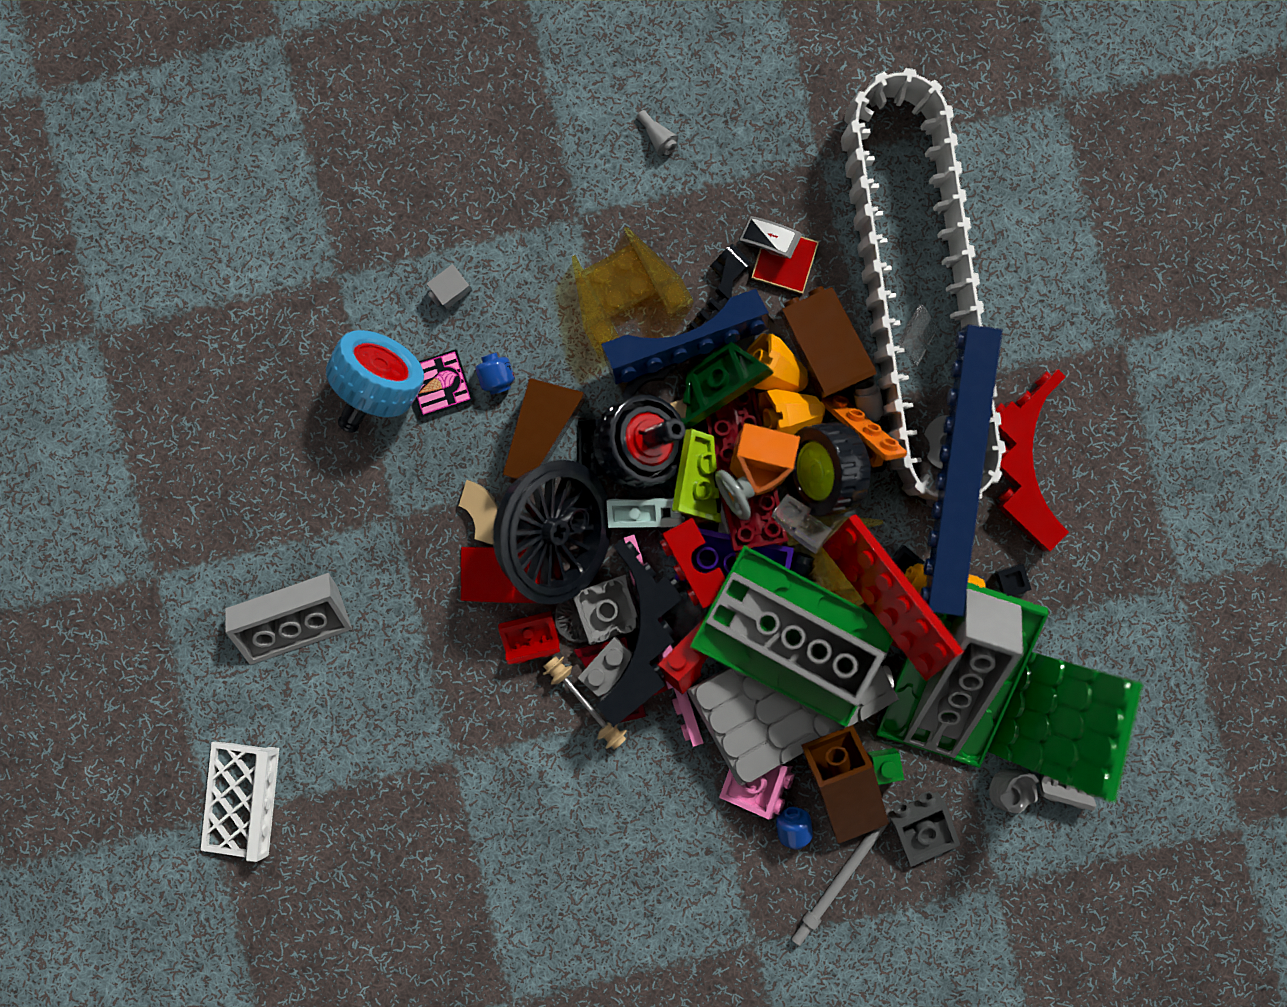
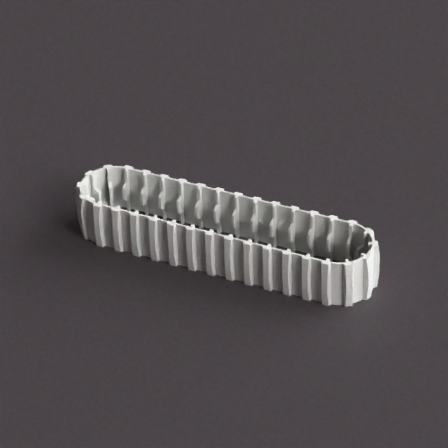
(930, 101)

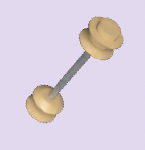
(559, 673)

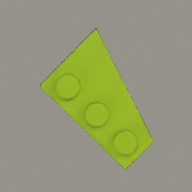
(695, 483)

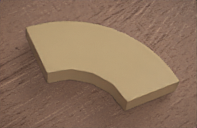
(482, 508)

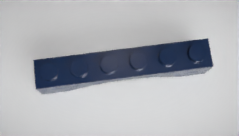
(635, 356)

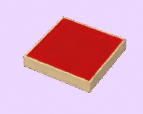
(784, 272)

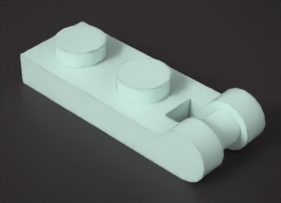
(641, 513)

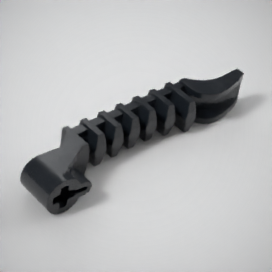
(729, 267)

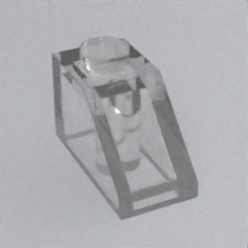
(687, 617)

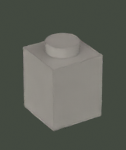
(448, 287)

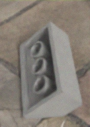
(287, 619)

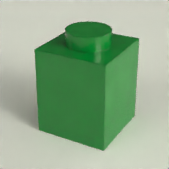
(887, 765)

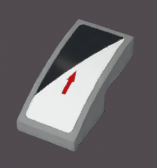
(770, 236)

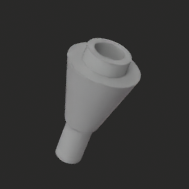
(662, 139)

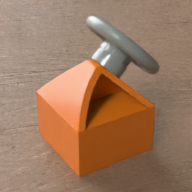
(760, 462)

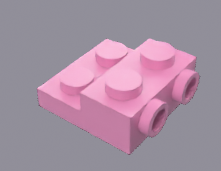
(762, 794)

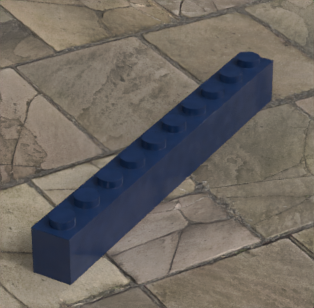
(961, 468)

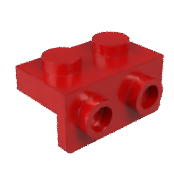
(529, 638)

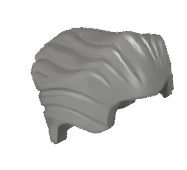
(1013, 790)

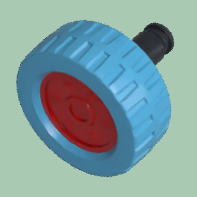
(372, 377)

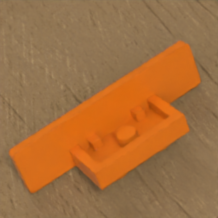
(877, 442)

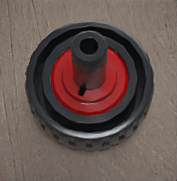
(639, 441)

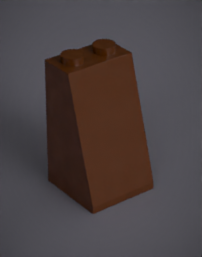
(826, 342)
(541, 425)
(846, 783)

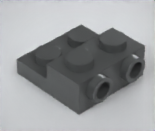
(924, 828)

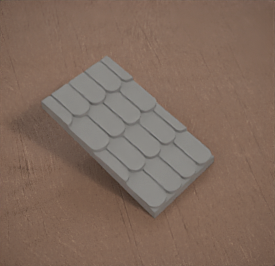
(764, 728)

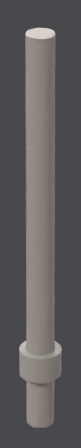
(812, 919)

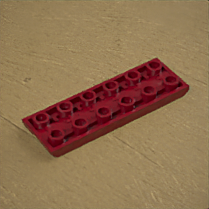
(725, 426)

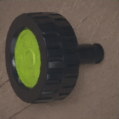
(830, 469)

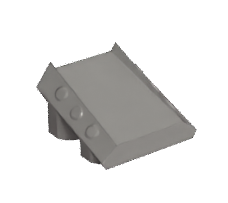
(608, 609)

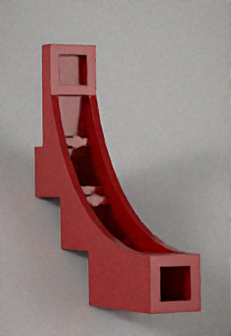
(1024, 502)

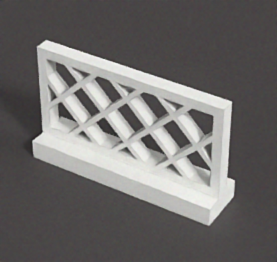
(260, 806)

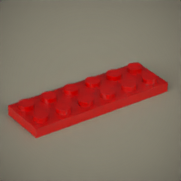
(892, 598)

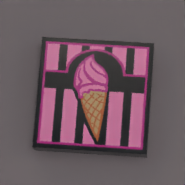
(443, 384)

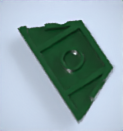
(719, 381)

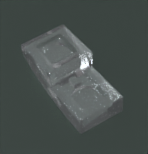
(795, 520)

